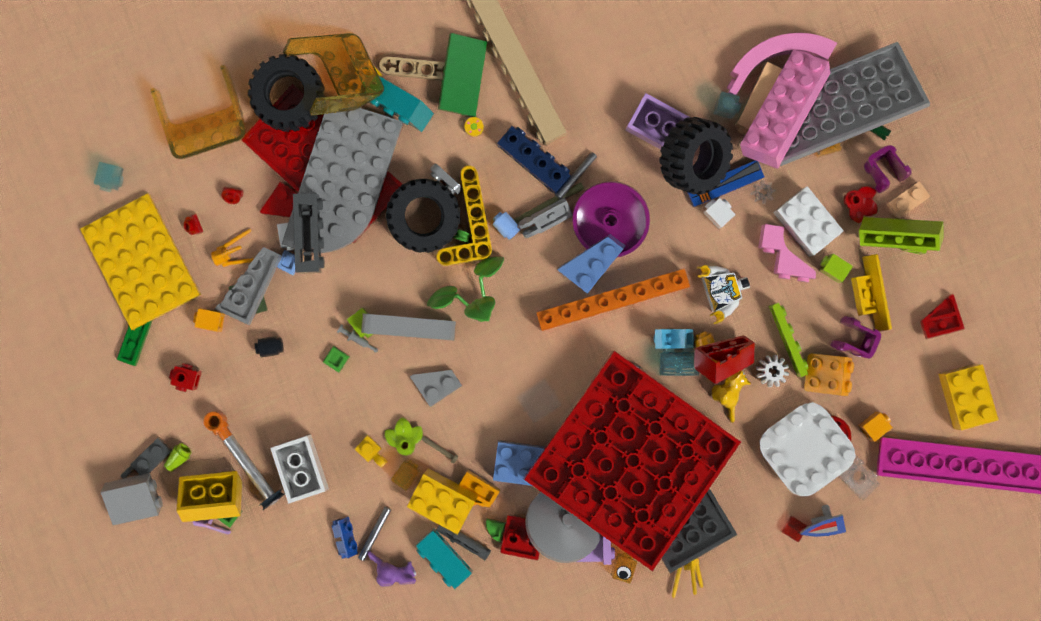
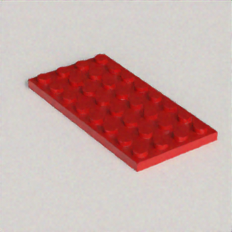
(290, 151)

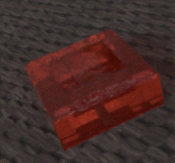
(793, 528)

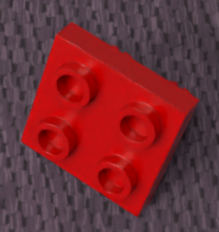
(516, 539)

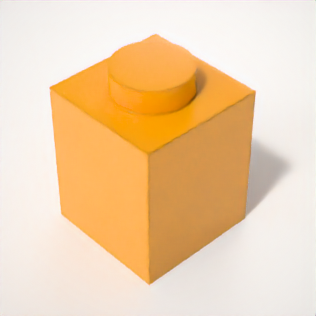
(209, 320)
(875, 426)

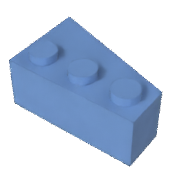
(592, 263)

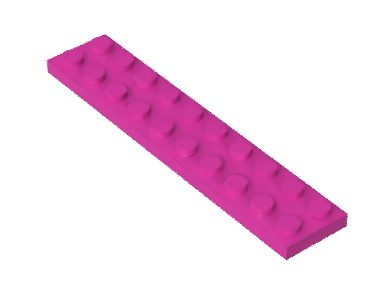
(959, 465)

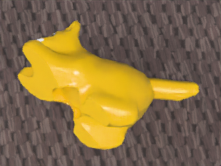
(729, 392)

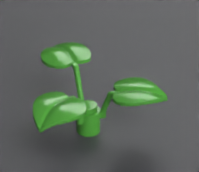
(480, 308)

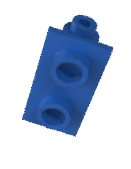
(347, 546)

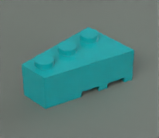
(403, 105)

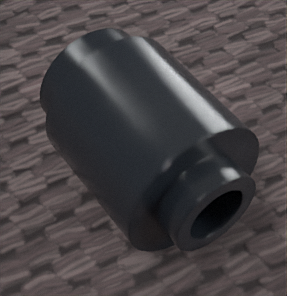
(269, 346)

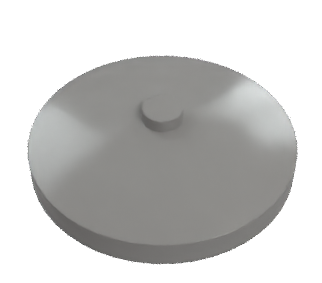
(558, 532)

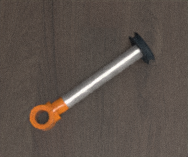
(242, 458)

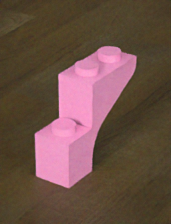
(786, 262)

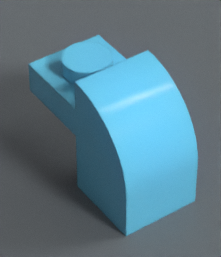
(673, 338)

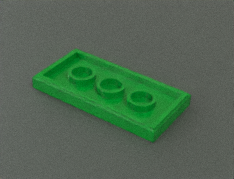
(462, 75)

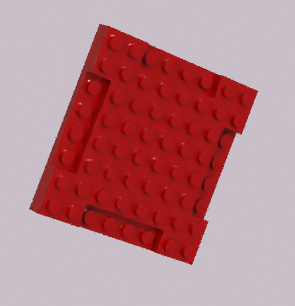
(632, 460)

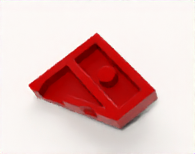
(943, 319)

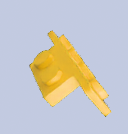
(870, 293)

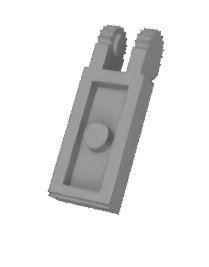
(546, 218)

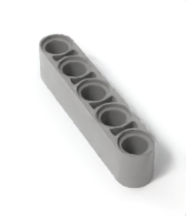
(408, 327)

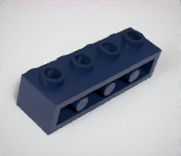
(533, 160)

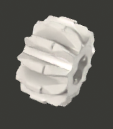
(767, 376)

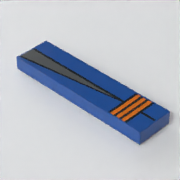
(734, 180)

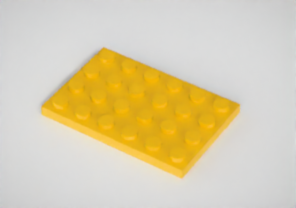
(140, 261)

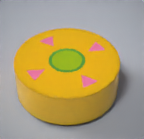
(474, 126)

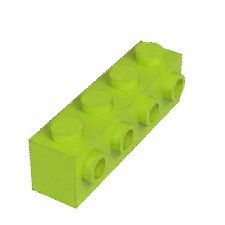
(901, 233)

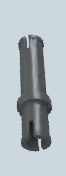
(466, 542)

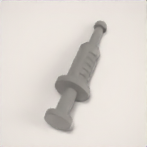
(356, 338)

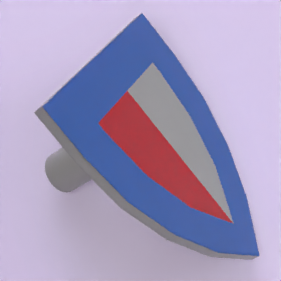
(825, 525)

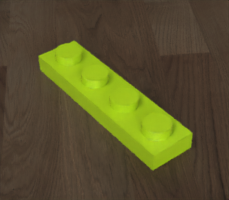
(792, 347)

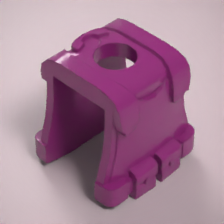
(901, 171)
(869, 343)

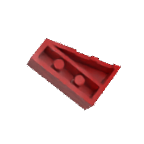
(724, 358)

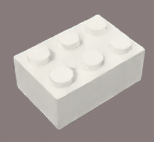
(808, 221)
(299, 468)

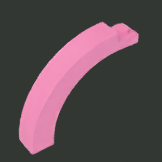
(776, 46)

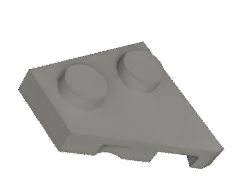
(436, 385)

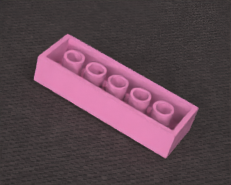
(785, 108)

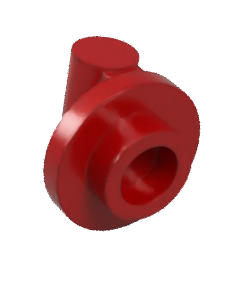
(231, 195)
(192, 225)

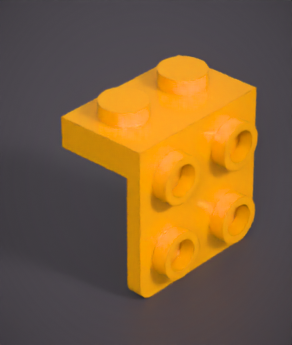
(829, 374)

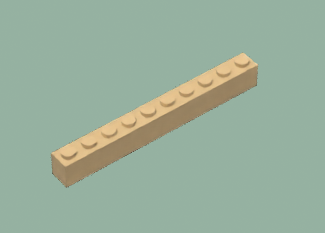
(519, 70)

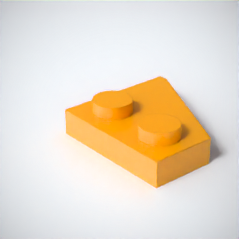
(485, 490)

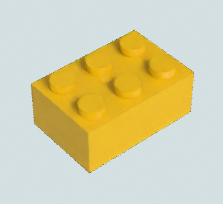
(968, 396)
(209, 496)
(442, 501)

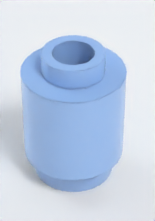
(505, 225)

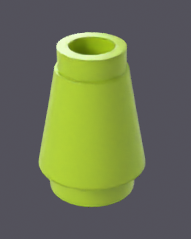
(177, 457)

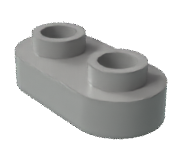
(439, 174)

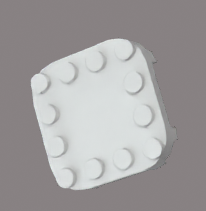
(807, 449)

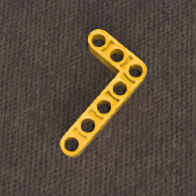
(474, 223)

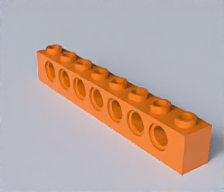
(613, 299)

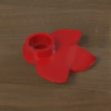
(863, 205)

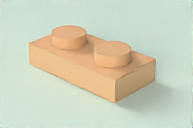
(908, 200)

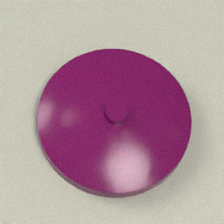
(612, 210)

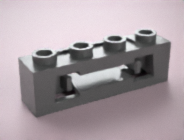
(316, 223)

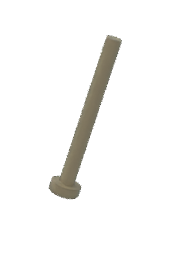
(440, 449)

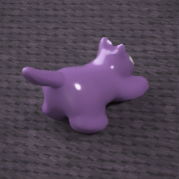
(389, 574)

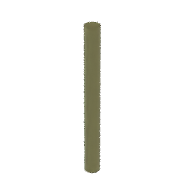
(573, 190)

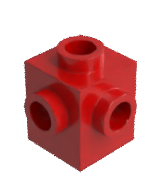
(191, 378)

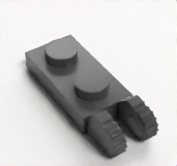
(149, 458)

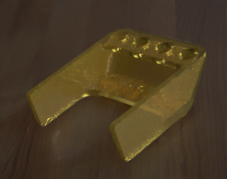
(347, 67)
(206, 131)

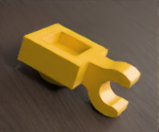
(370, 450)

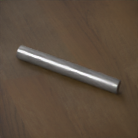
(576, 175)
(374, 533)

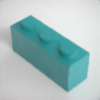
(443, 559)

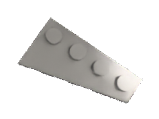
(248, 292)

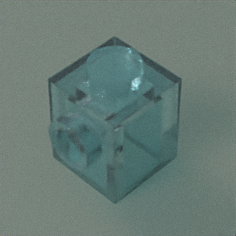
(727, 105)
(108, 177)

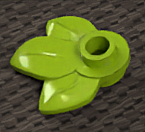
(404, 433)

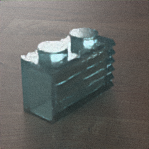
(677, 363)

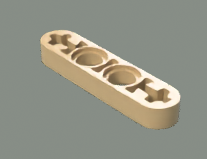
(416, 71)

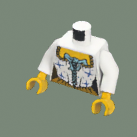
(722, 290)

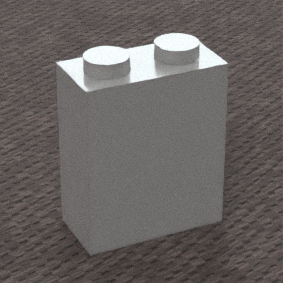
(131, 499)

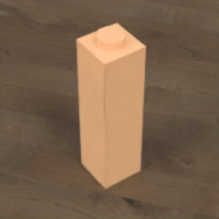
(757, 96)

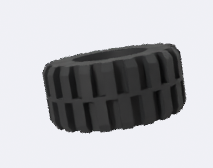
(267, 76)
(680, 150)
(449, 215)

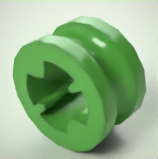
(462, 236)

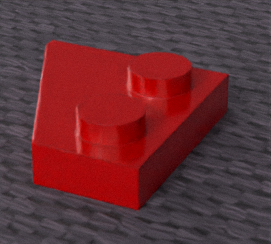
(280, 202)

